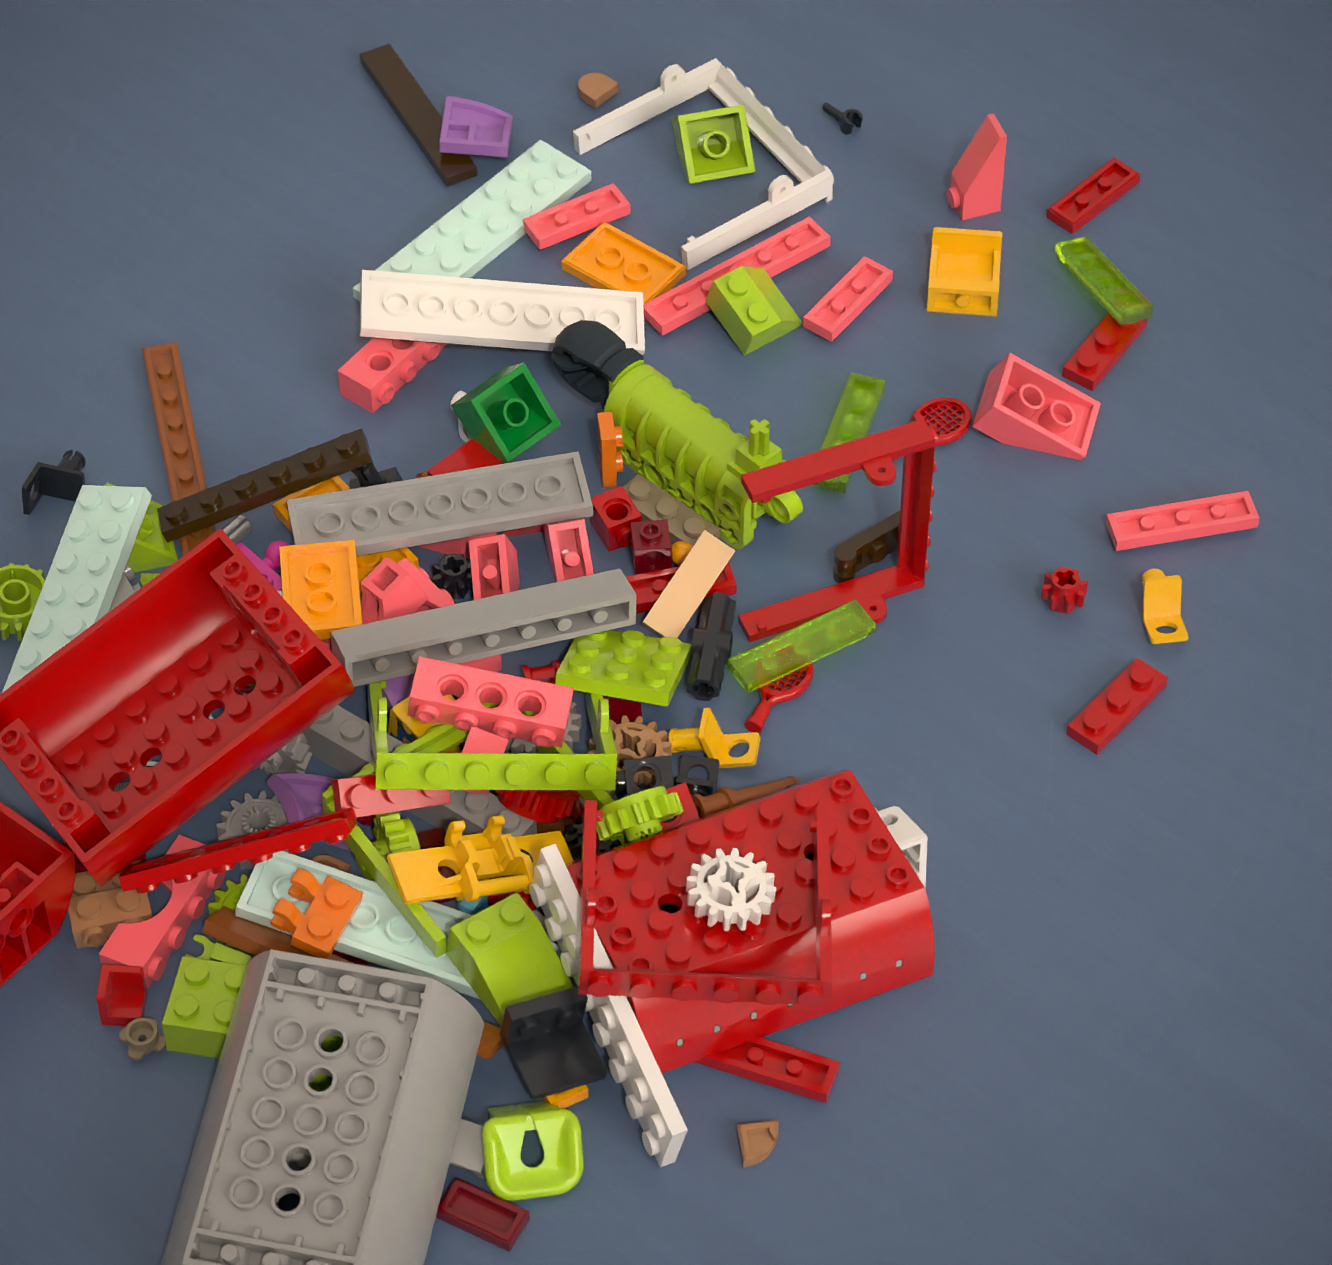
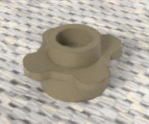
(139, 1029)

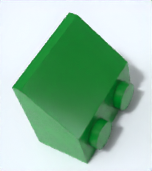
(507, 413)

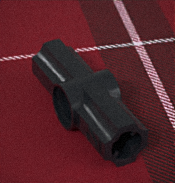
(711, 646)

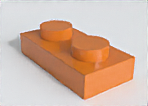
(609, 458)

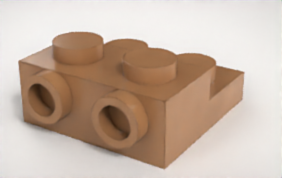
(99, 910)

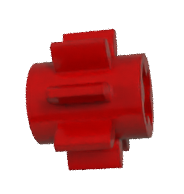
(1064, 590)

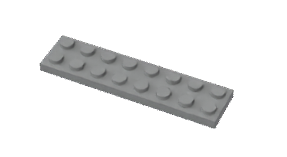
(446, 505)

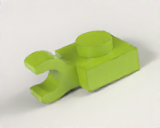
(220, 952)

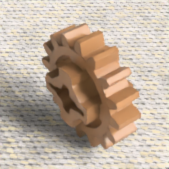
(637, 741)

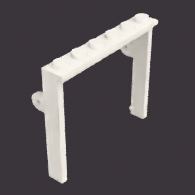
(782, 196)

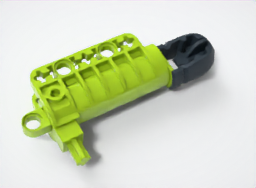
(670, 435)

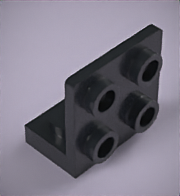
(552, 1043)

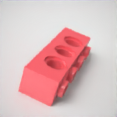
(383, 369)
(479, 686)

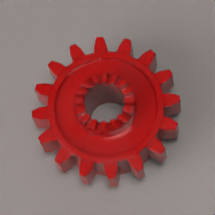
(539, 805)

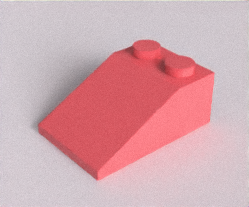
(1035, 410)

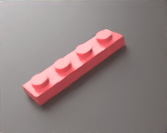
(1182, 520)

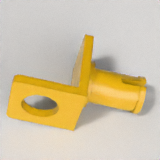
(1162, 606)
(715, 743)

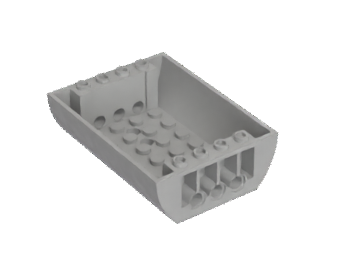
(373, 1136)

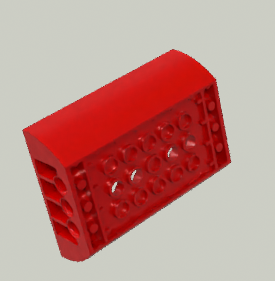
(146, 688)

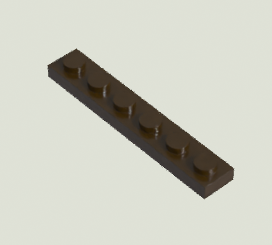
(264, 485)

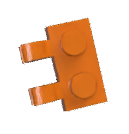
(326, 917)

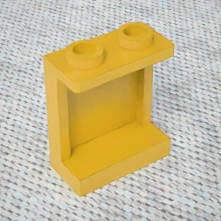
(964, 271)

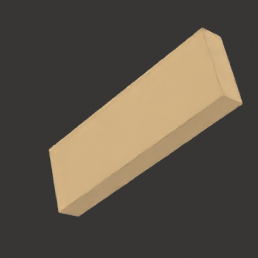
(688, 586)

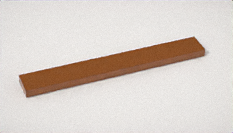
(176, 430)
(258, 938)

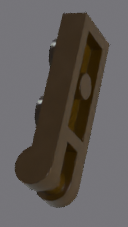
(866, 548)

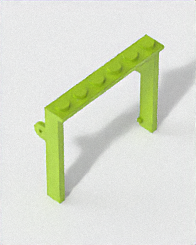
(493, 770)
(374, 866)

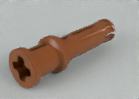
(728, 798)

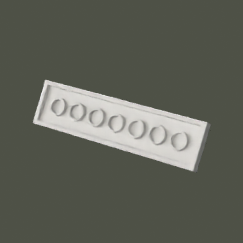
(490, 310)
(613, 1017)

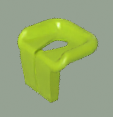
(502, 1146)

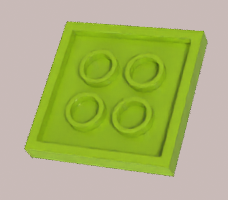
(625, 666)

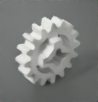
(727, 887)

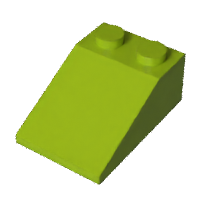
(506, 956)

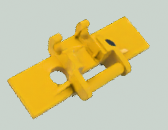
(473, 859)

